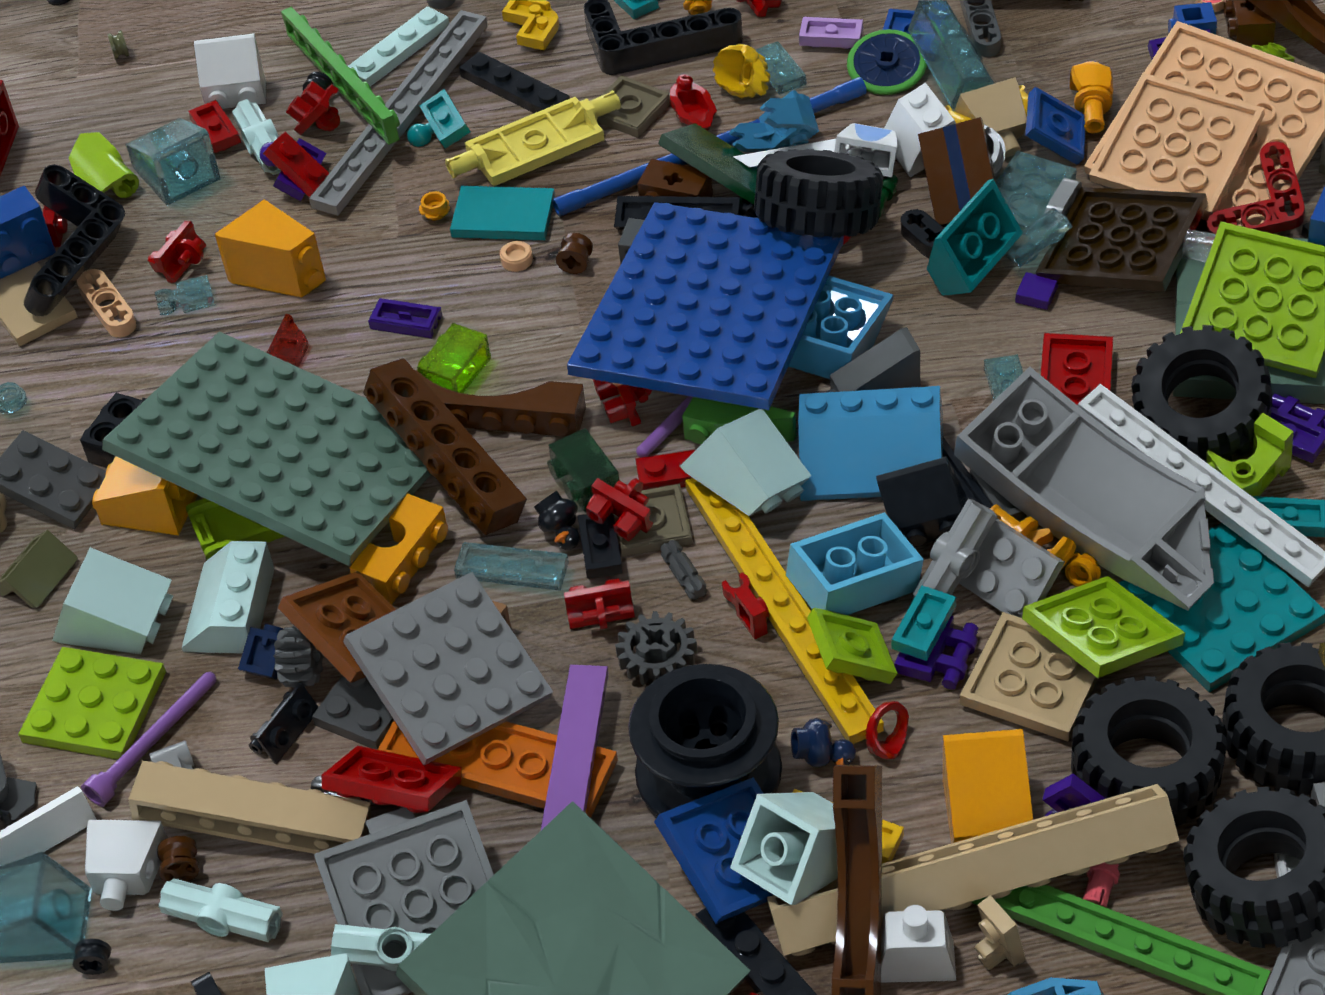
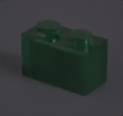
(578, 463)

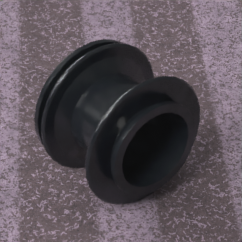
(703, 704)

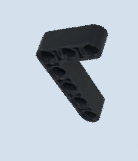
(659, 42)
(97, 225)

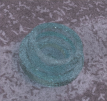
(11, 397)

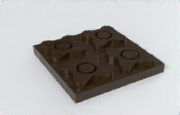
(1123, 238)

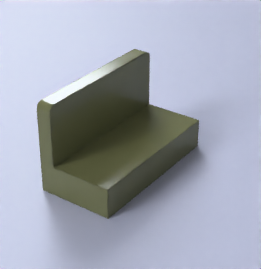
(37, 569)

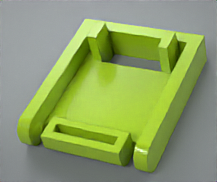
(218, 526)

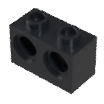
(110, 417)

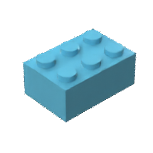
(854, 566)

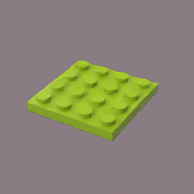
(1268, 293)

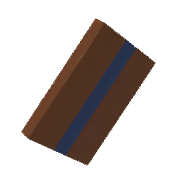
(955, 166)

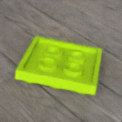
(1103, 626)
(92, 703)

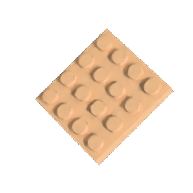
(1177, 141)

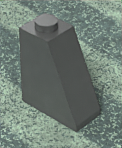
(884, 366)

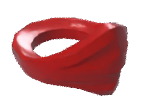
(895, 741)

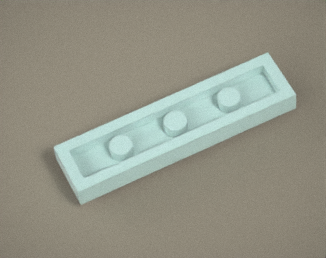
(400, 45)

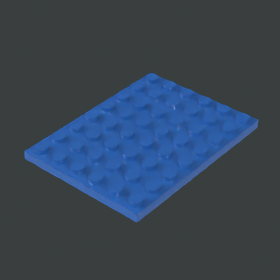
(706, 307)

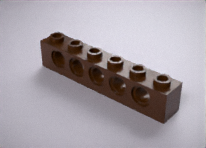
(444, 446)

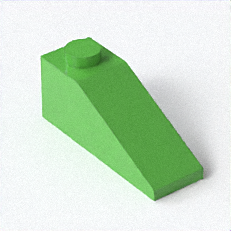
(706, 415)

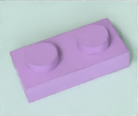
(830, 32)

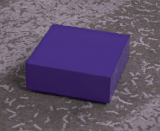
(1036, 291)

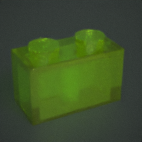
(456, 358)

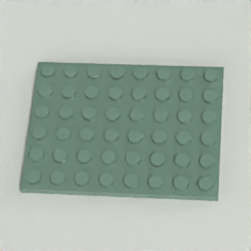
(273, 447)

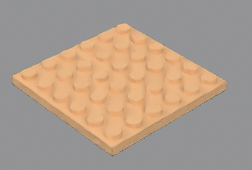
(1287, 91)

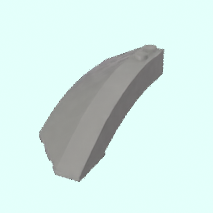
(1092, 489)

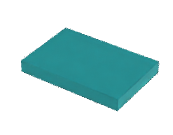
(502, 213)

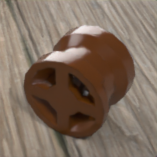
(574, 253)
(178, 858)

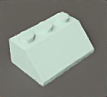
(229, 598)

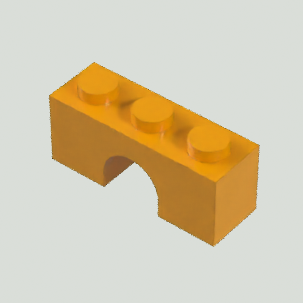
(418, 529)

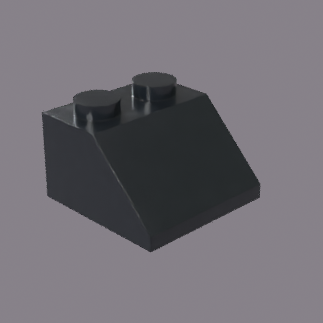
(922, 499)

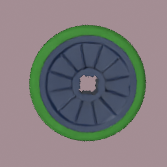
(886, 62)

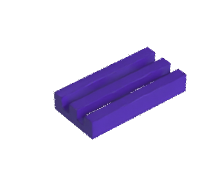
(404, 320)

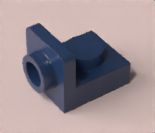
(259, 652)

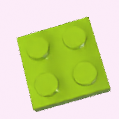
(851, 645)

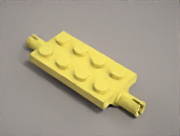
(535, 139)

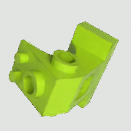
(1270, 457)

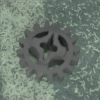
(655, 647)

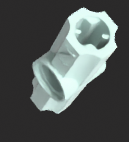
(255, 130)
(220, 910)
(366, 944)

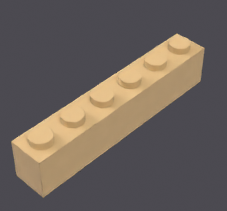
(246, 808)

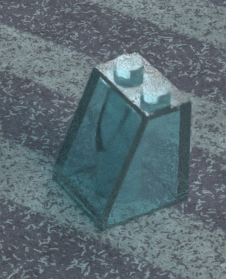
(175, 160)
(41, 910)

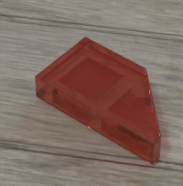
(289, 342)

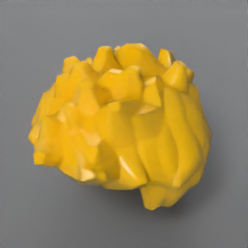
(741, 71)

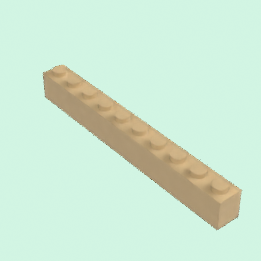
(995, 863)

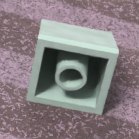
(748, 464)
(112, 605)
(789, 845)
(313, 977)

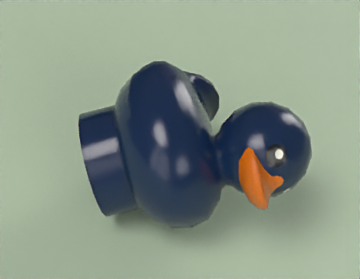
(816, 746)

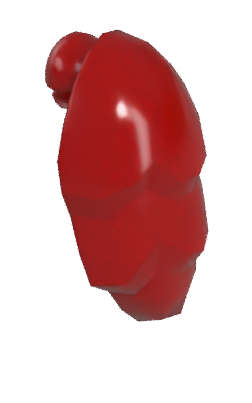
(692, 102)

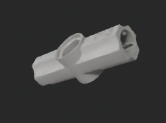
(956, 551)

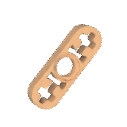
(106, 313)

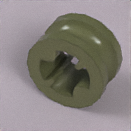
(118, 44)

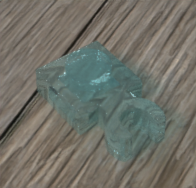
(190, 295)

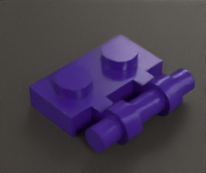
(1306, 424)
(952, 666)

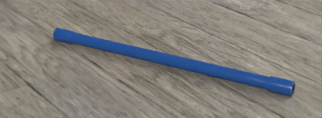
(581, 197)

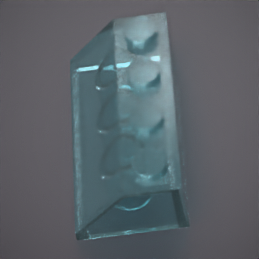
(948, 50)

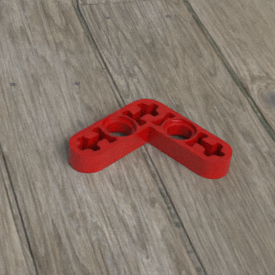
(1273, 208)

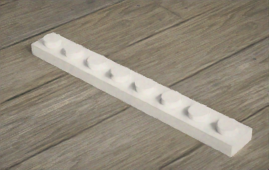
(1223, 498)

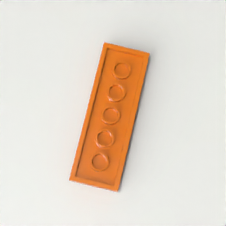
(510, 763)

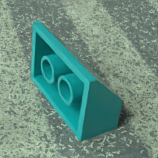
(973, 242)

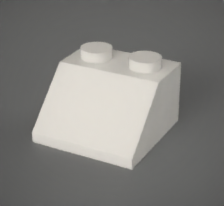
(230, 70)
(913, 115)

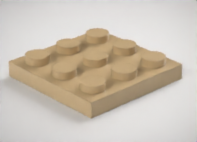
(1028, 680)

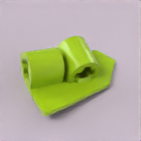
(101, 165)

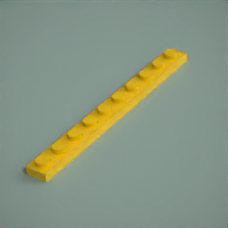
(787, 610)

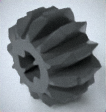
(296, 659)

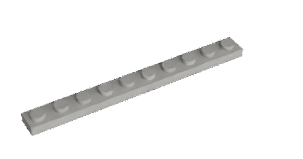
(417, 88)

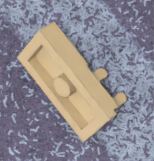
(1001, 935)

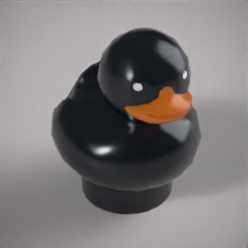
(558, 516)

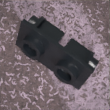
(285, 725)

